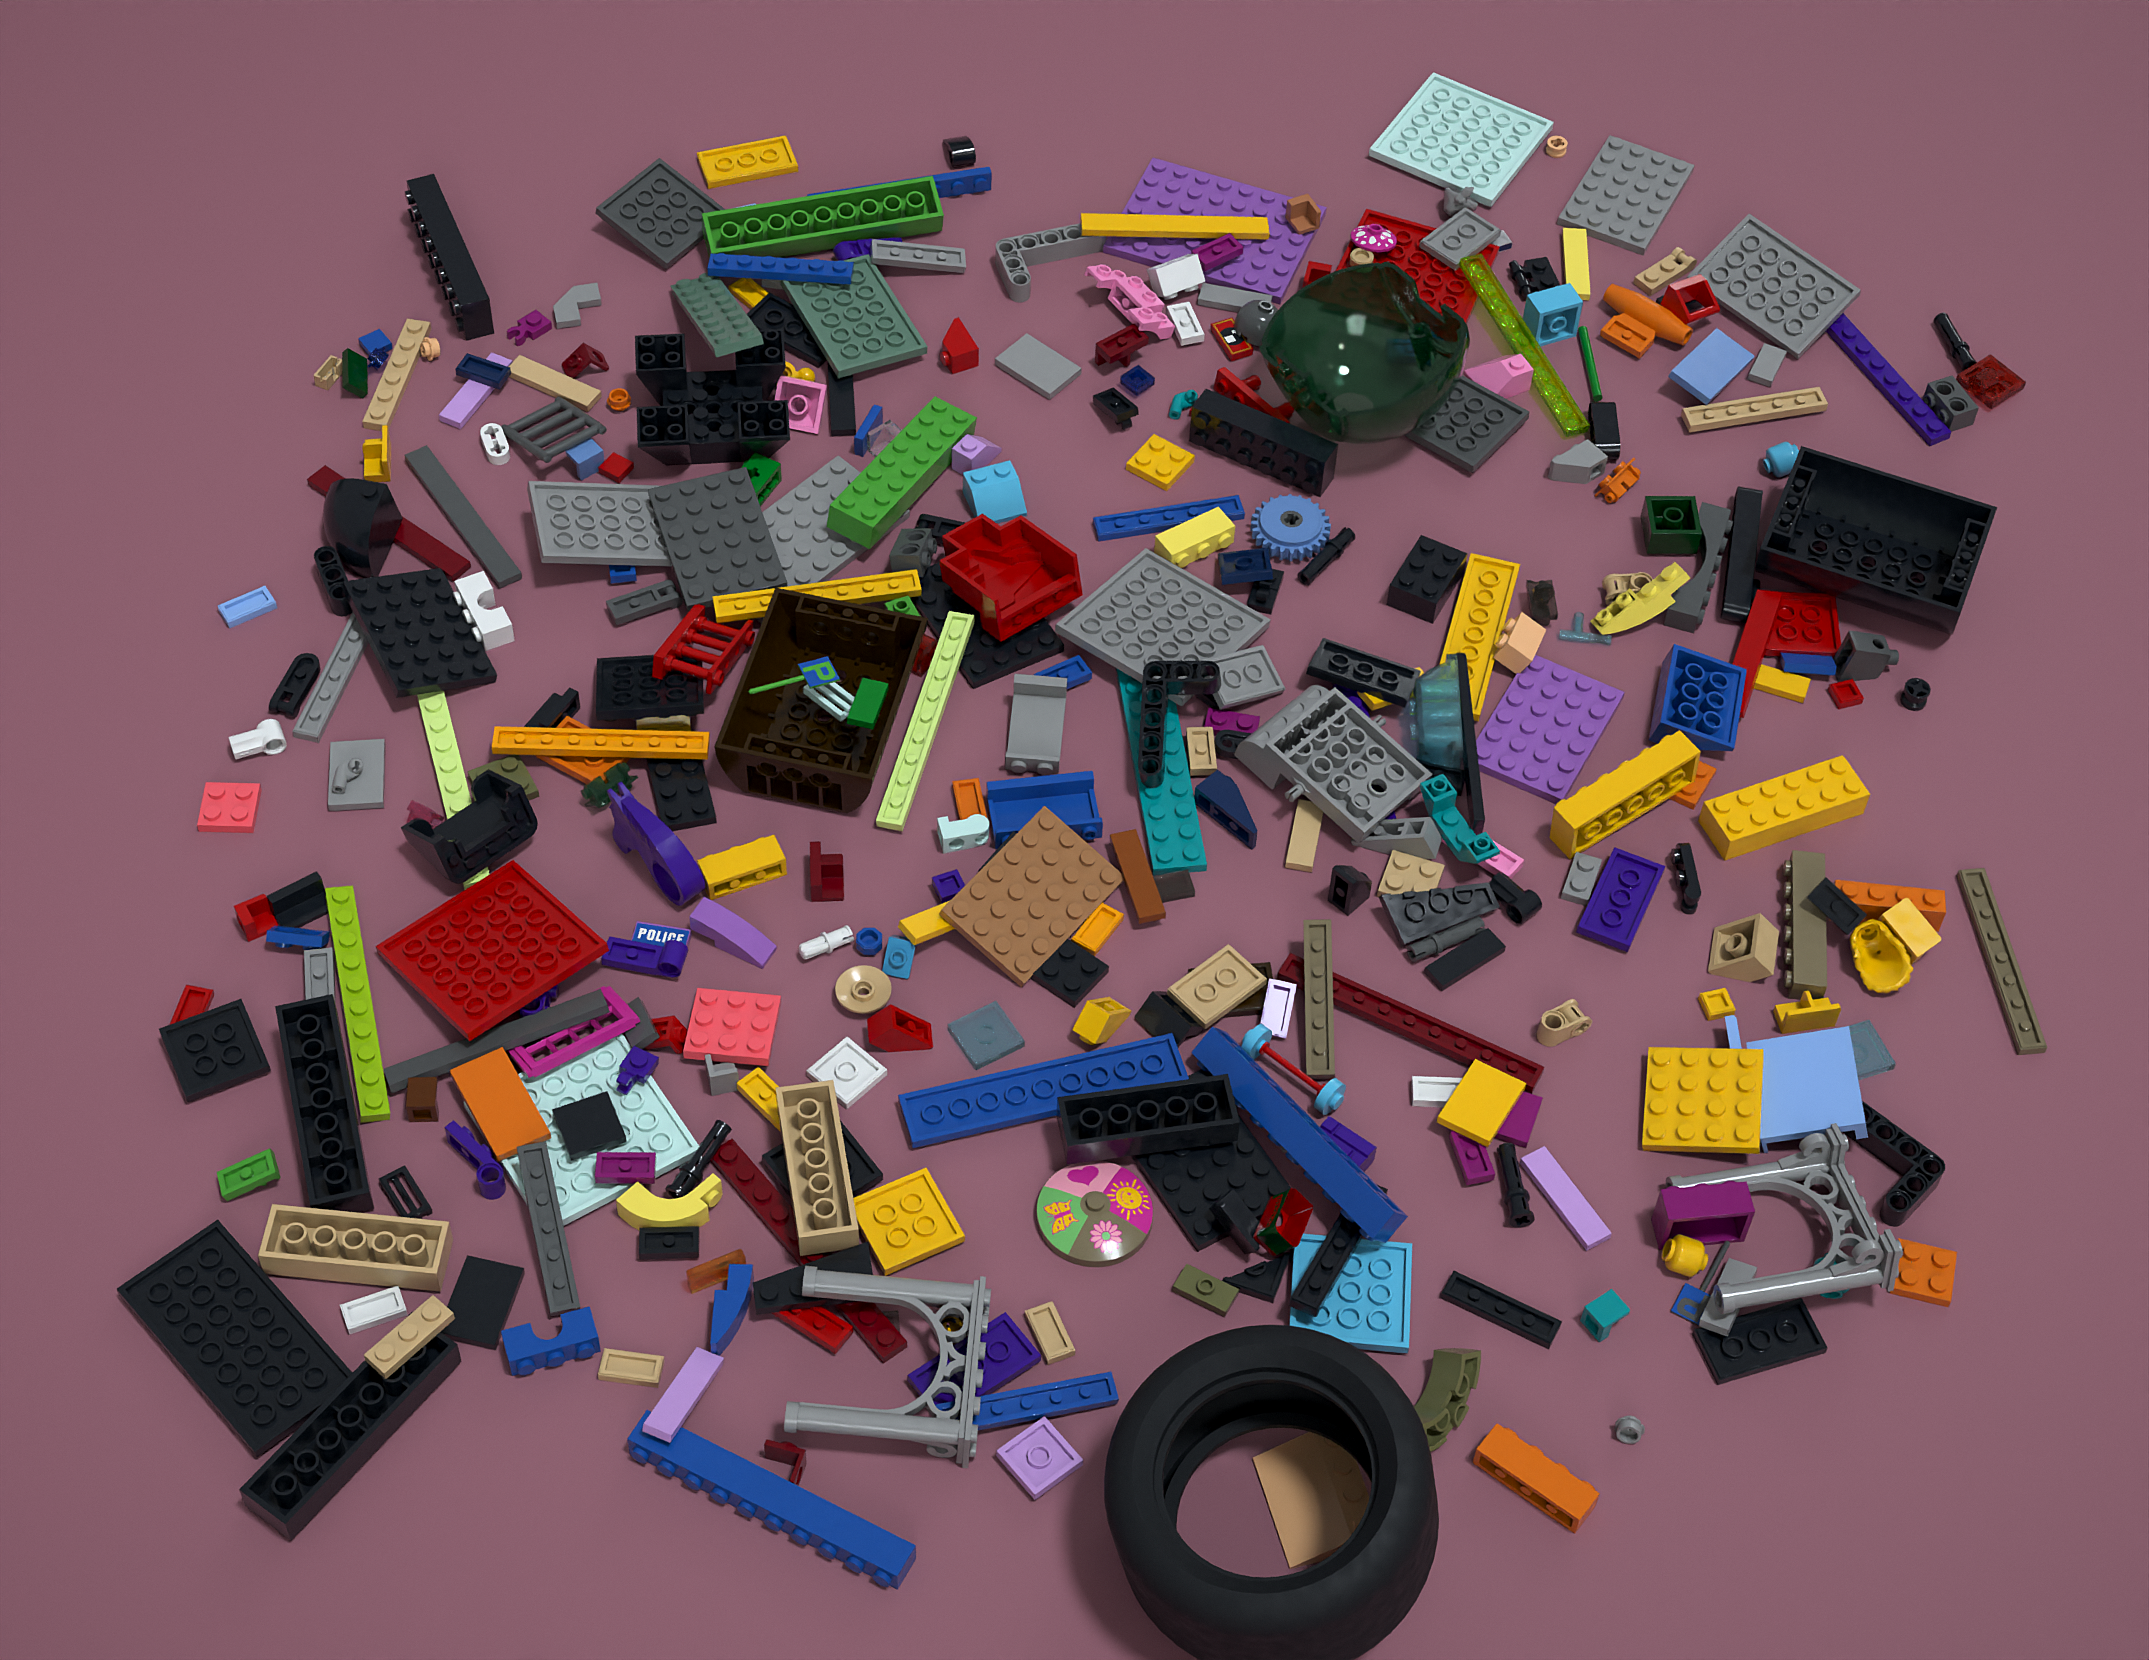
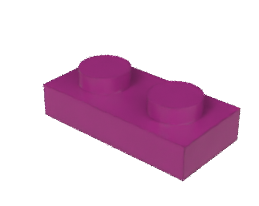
(1218, 251)
(1229, 720)
(1472, 1159)
(625, 1167)

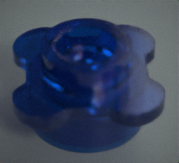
(377, 358)

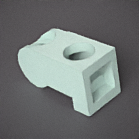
(962, 833)

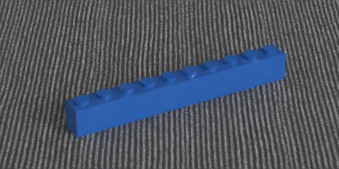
(1301, 1137)
(777, 1503)

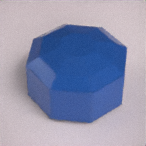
(869, 941)

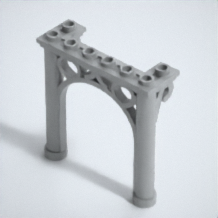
(1823, 1163)
(941, 1431)

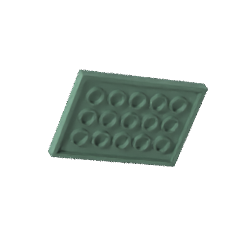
(858, 322)

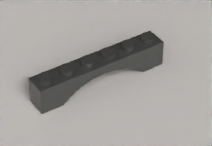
(1689, 598)

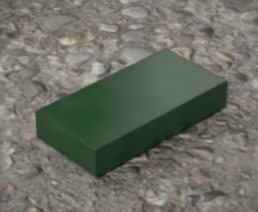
(354, 373)

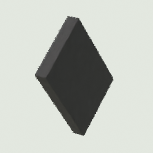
(482, 1301)

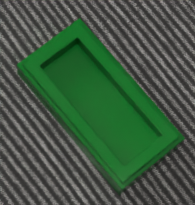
(867, 703)

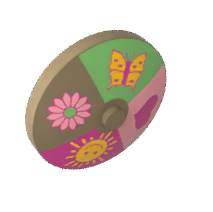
(1094, 1213)

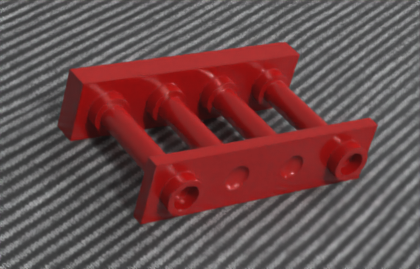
(687, 634)

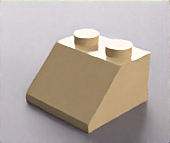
(1744, 949)

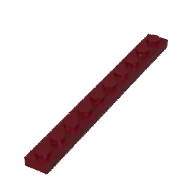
(1418, 1025)
(779, 1219)

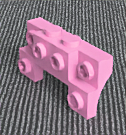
(1133, 300)

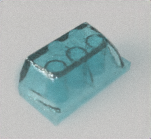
(1438, 715)

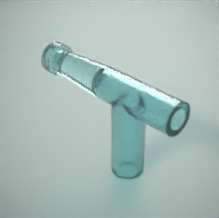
(1580, 636)

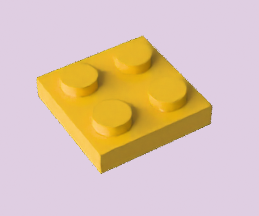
(1160, 462)

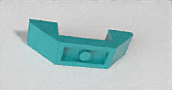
(1455, 831)

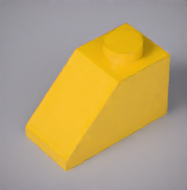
(1100, 1020)

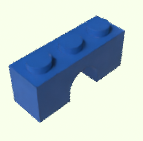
(528, 1352)

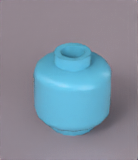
(1780, 459)

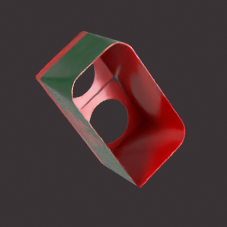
(1289, 1234)

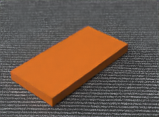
(500, 1103)

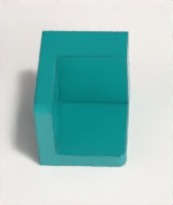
(1603, 1313)

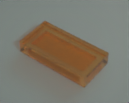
(713, 1271)

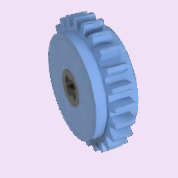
(1290, 527)

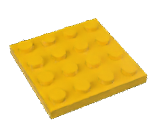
(1703, 1100)

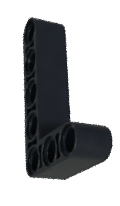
(1157, 712)
(1912, 1167)

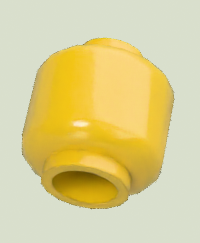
(1684, 1255)

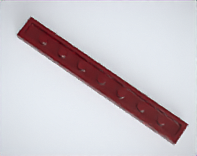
(408, 535)

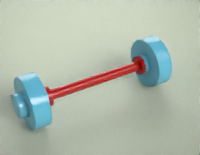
(1328, 1095)

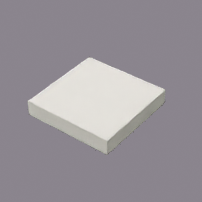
(850, 1069)

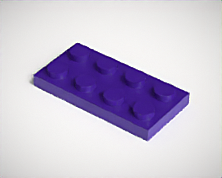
(1620, 899)
(1006, 1357)

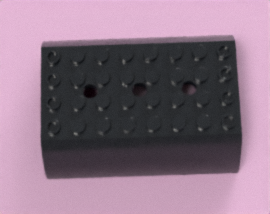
(1879, 521)

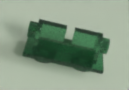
(597, 789)

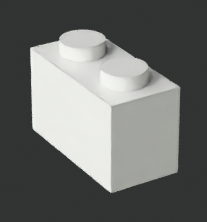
(1176, 275)

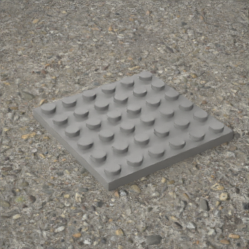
(1159, 615)

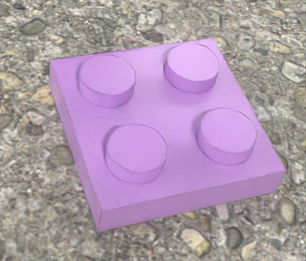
(1039, 1458)

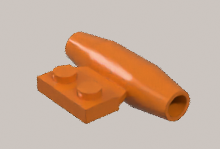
(1640, 322)

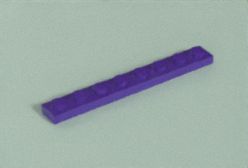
(1888, 381)

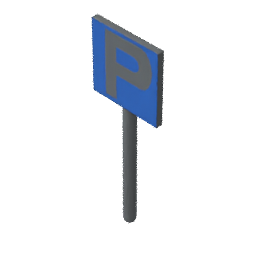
(1693, 1301)

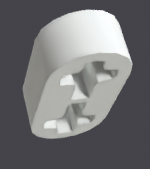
(492, 444)

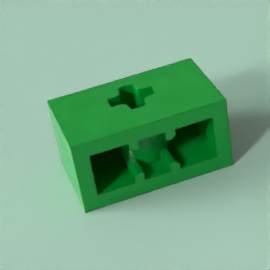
(764, 475)

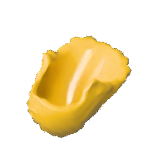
(1879, 957)

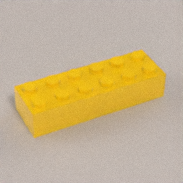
(1624, 794)
(1783, 807)

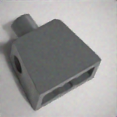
(1863, 656)

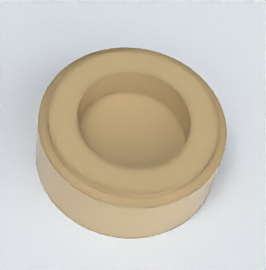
(1361, 256)

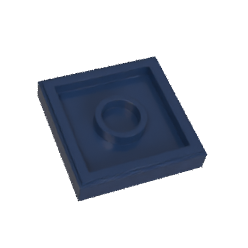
(1245, 566)

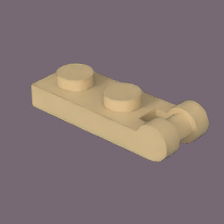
(1665, 272)

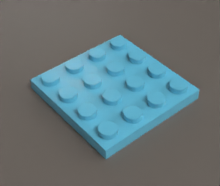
(1369, 1299)

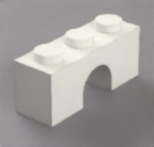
(489, 626)

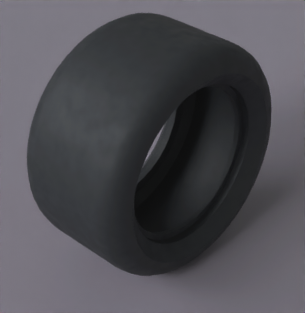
(1249, 1384)

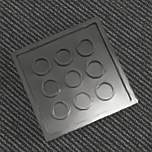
(659, 212)
(1470, 425)

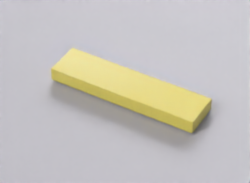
(1576, 260)

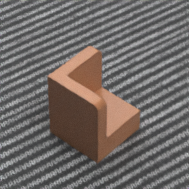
(1303, 214)

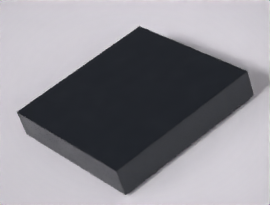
(589, 1125)

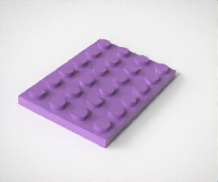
(1546, 728)

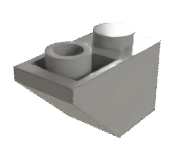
(1579, 464)

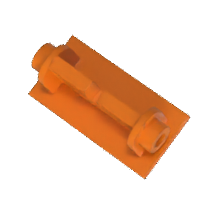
(1612, 487)

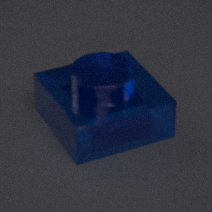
(1137, 380)

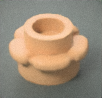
(430, 348)

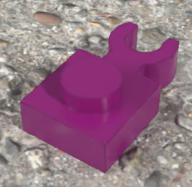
(531, 325)

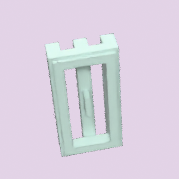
(834, 694)

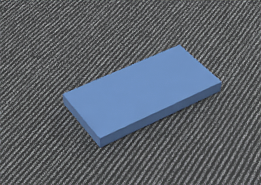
(1711, 366)

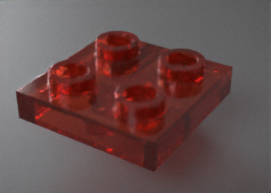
(1990, 381)

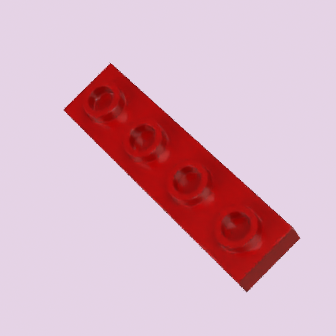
(1243, 392)

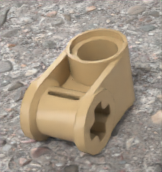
(1634, 581)
(1562, 1024)

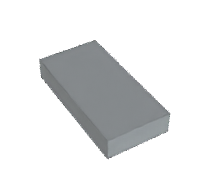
(1767, 365)

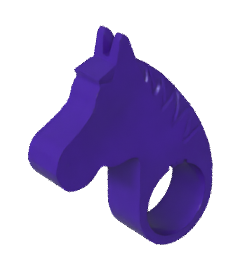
(659, 847)

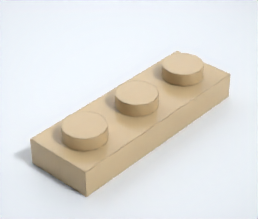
(409, 1337)

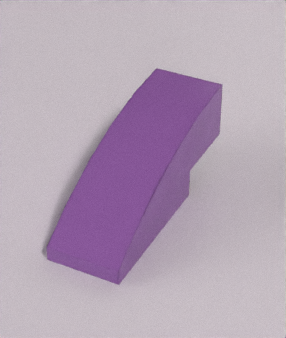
(731, 933)

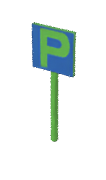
(814, 672)

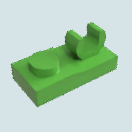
(248, 1174)

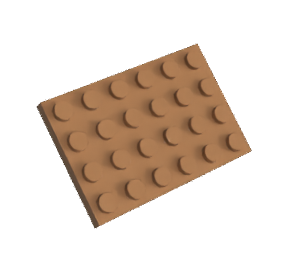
(1032, 896)

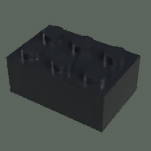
(1426, 579)

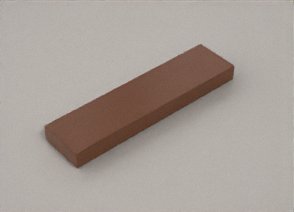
(1137, 876)

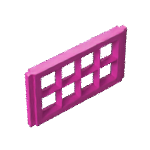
(616, 1006)

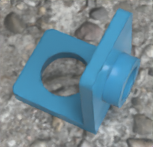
(899, 957)

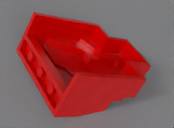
(1009, 572)

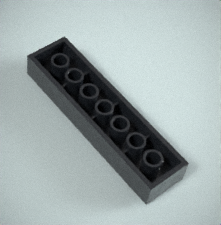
(449, 257)
(324, 1105)
(343, 1437)

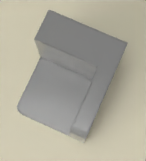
(721, 1077)

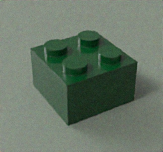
(1671, 525)

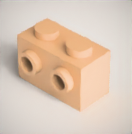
(1519, 642)

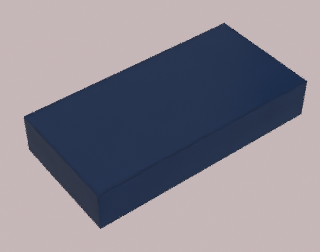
(483, 371)

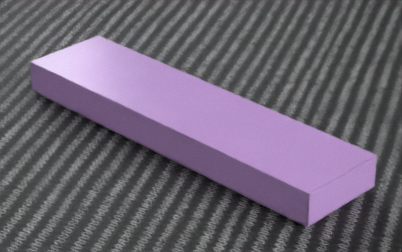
(469, 398)
(1565, 1198)
(683, 1394)

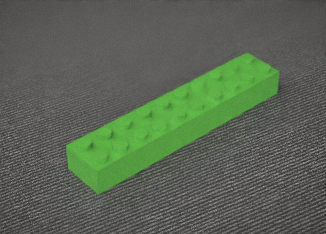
(825, 220)

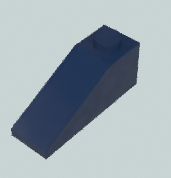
(1224, 803)

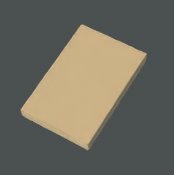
(1216, 986)

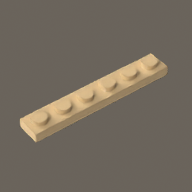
(396, 375)
(1754, 409)

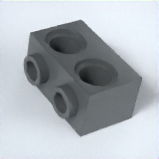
(1950, 403)
(913, 550)

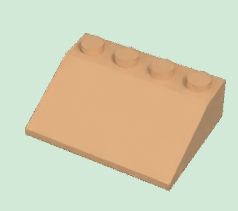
(1312, 1496)

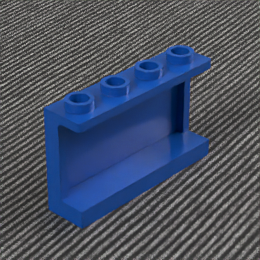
(1067, 795)

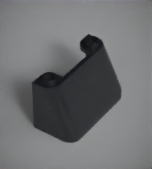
(478, 833)

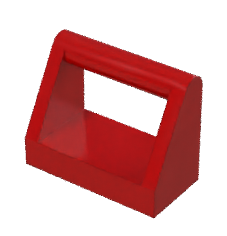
(1687, 290)

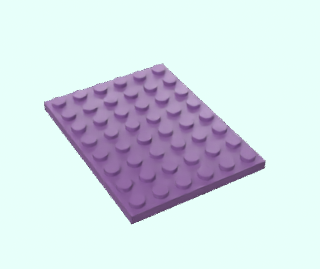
(1179, 190)

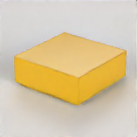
(1716, 1004)

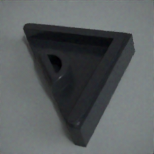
(1261, 1279)

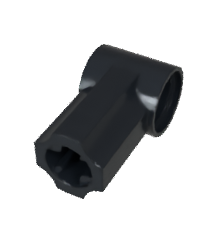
(1519, 903)

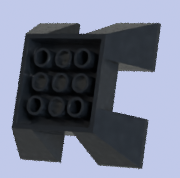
(710, 413)

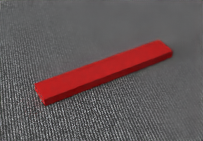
(1756, 639)

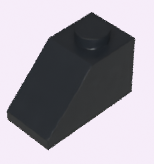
(1348, 888)

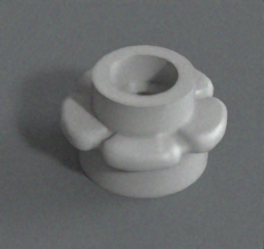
(1629, 1429)

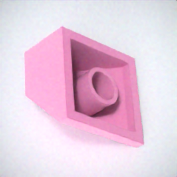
(1504, 375)
(804, 402)

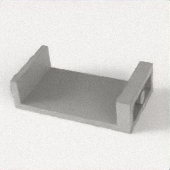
(1036, 724)

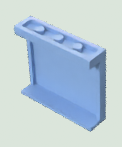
(1809, 1086)

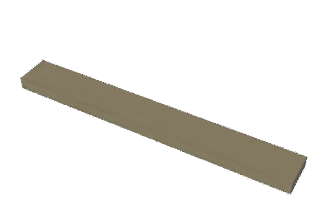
(2001, 962)

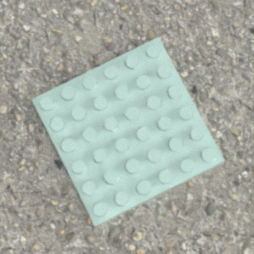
(1461, 138)
(643, 1113)

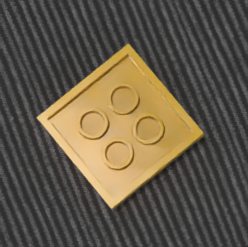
(906, 1221)

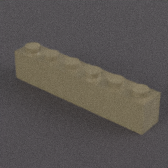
(1806, 926)

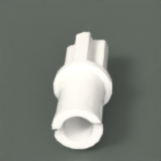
(826, 942)

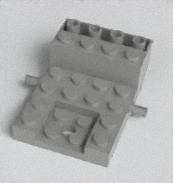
(1333, 759)

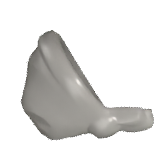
(1456, 200)

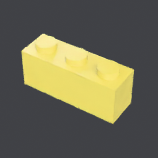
(1195, 538)

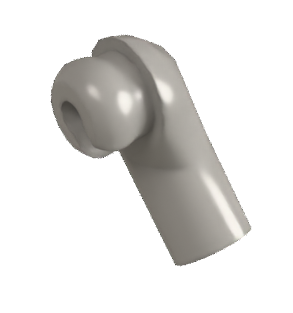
(346, 772)

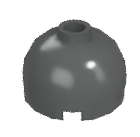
(1253, 320)

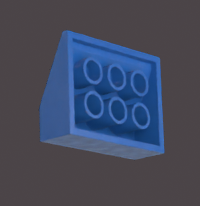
(1699, 699)

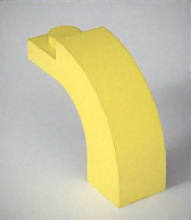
(646, 1210)

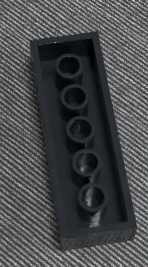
(1263, 442)
(1147, 1119)

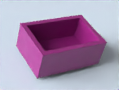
(1704, 1213)

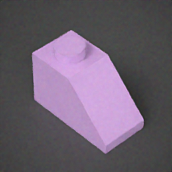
(973, 453)

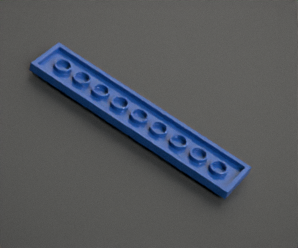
(1033, 1090)

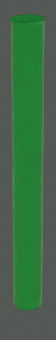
(1590, 363)

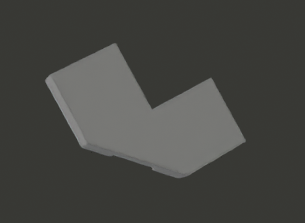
(579, 296)

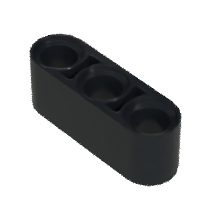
(1604, 428)
(332, 577)

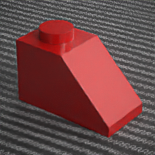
(959, 349)
(899, 1031)

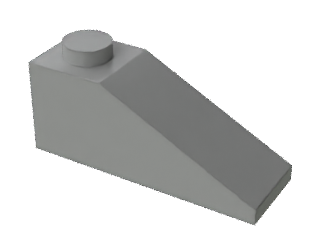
(1406, 835)

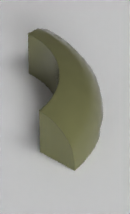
(1445, 1396)

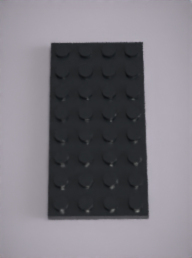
(236, 1336)

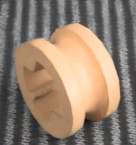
(1556, 146)

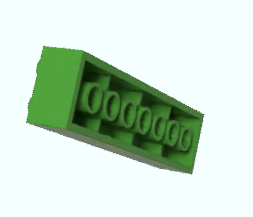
(900, 473)

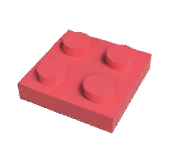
(229, 807)

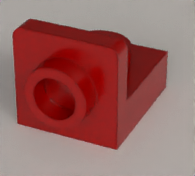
(671, 1034)

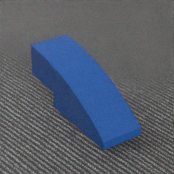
(731, 1306)

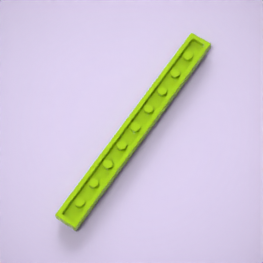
(357, 1005)

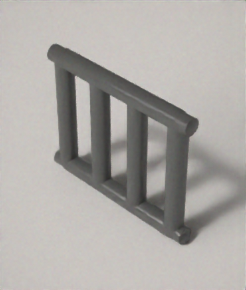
(569, 412)

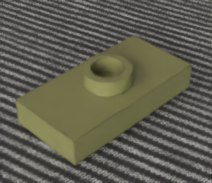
(1205, 1290)

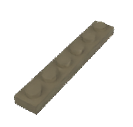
(1319, 999)

